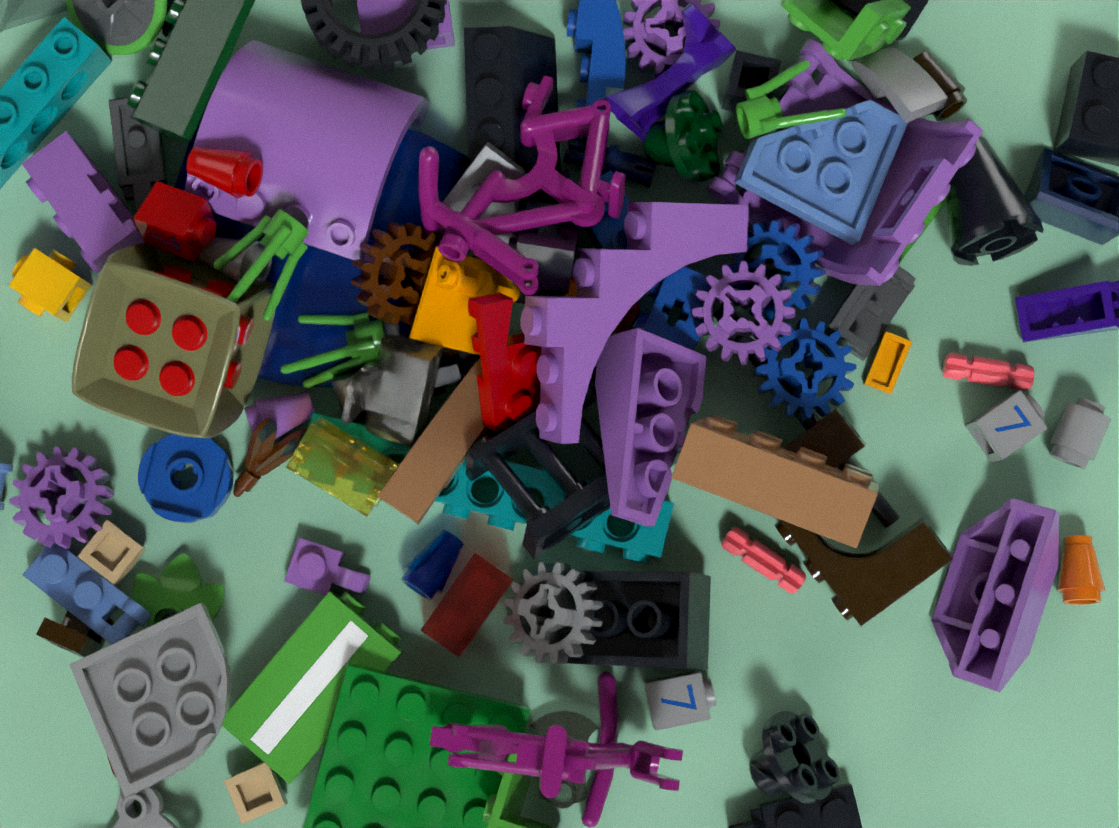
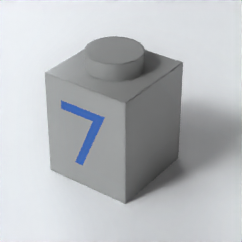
(1007, 426)
(679, 699)

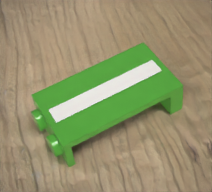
(293, 698)

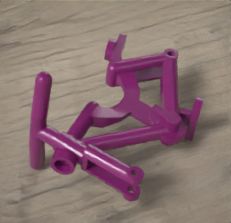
(577, 203)
(559, 756)

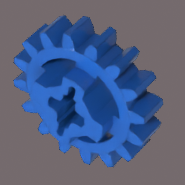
(777, 251)
(823, 368)

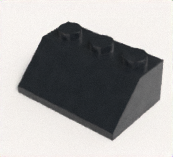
(497, 73)

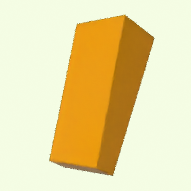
(887, 362)

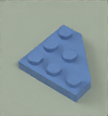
(826, 168)

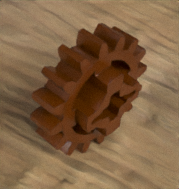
(394, 272)

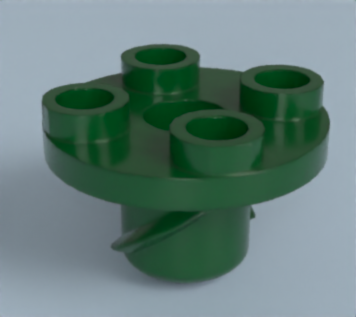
(686, 138)

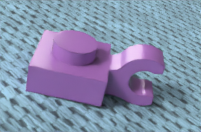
(320, 568)

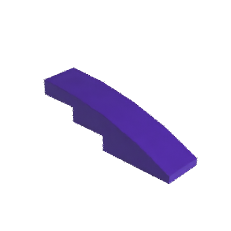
(1069, 311)

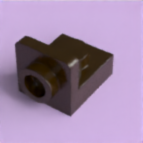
(72, 635)

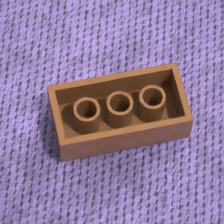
(775, 480)

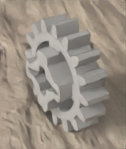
(569, 597)

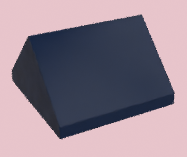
(1075, 197)

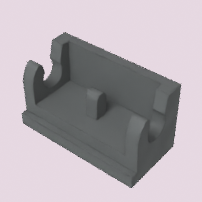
(868, 312)

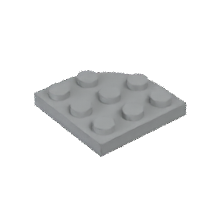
(157, 697)

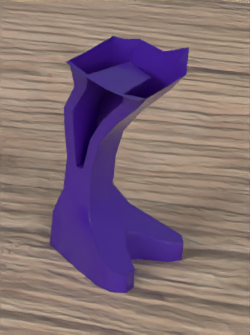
(703, 51)

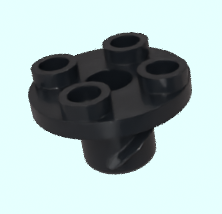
(793, 759)

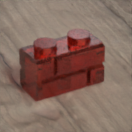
(467, 605)

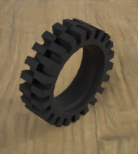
(380, 48)

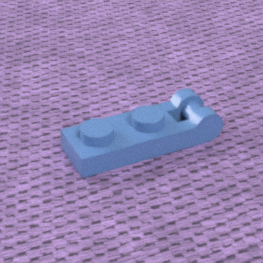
(85, 593)

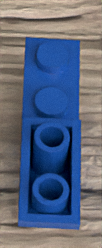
(598, 33)

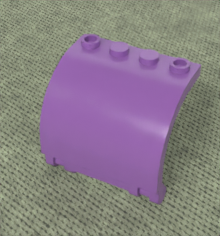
(320, 142)
(914, 184)

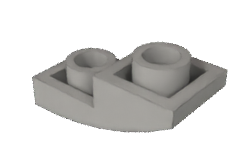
(902, 82)

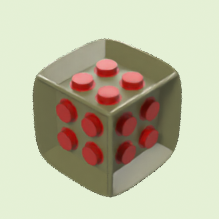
(169, 343)

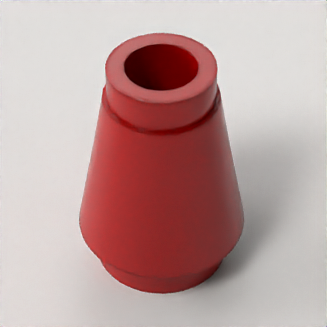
(227, 170)

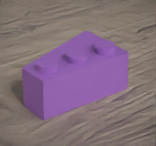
(82, 199)

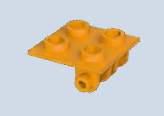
(443, 307)

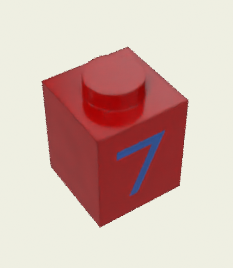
(176, 221)

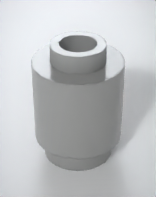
(1079, 433)

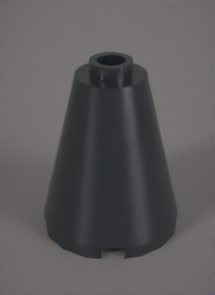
(988, 210)

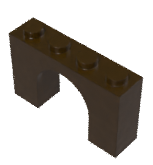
(871, 579)

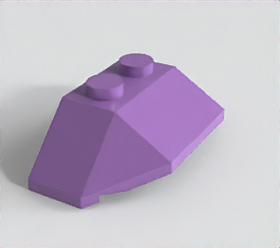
(997, 592)

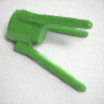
(764, 115)
(282, 237)
(362, 346)

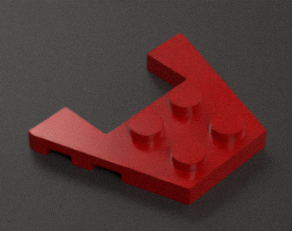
(509, 367)

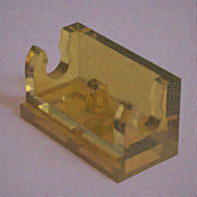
(342, 466)

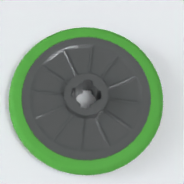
(119, 25)

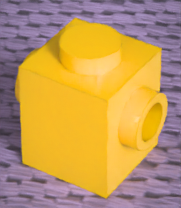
(48, 284)

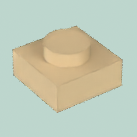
(112, 552)
(255, 792)

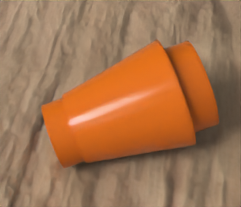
(1080, 572)

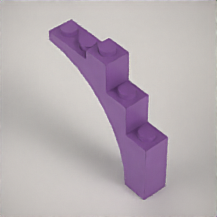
(608, 283)

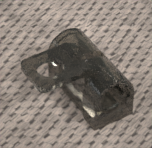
(395, 389)

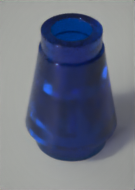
(433, 565)

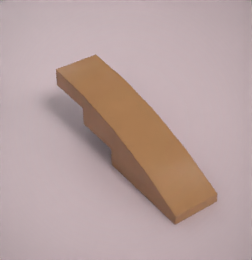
(437, 452)

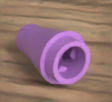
(283, 410)

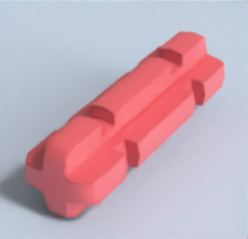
(988, 371)
(763, 560)

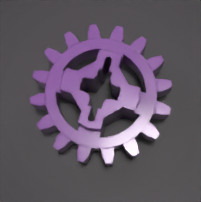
(652, 31)
(759, 297)
(63, 499)

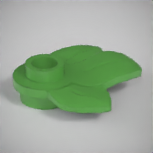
(176, 590)

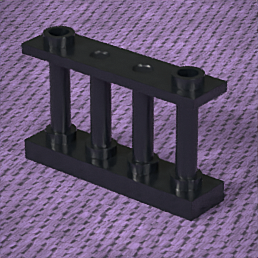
(582, 500)

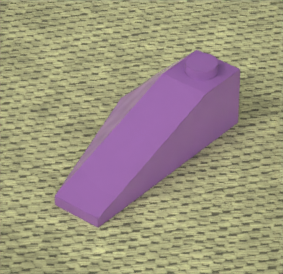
(644, 405)

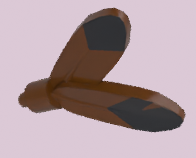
(263, 456)

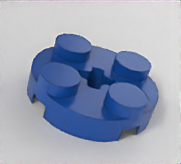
(164, 492)

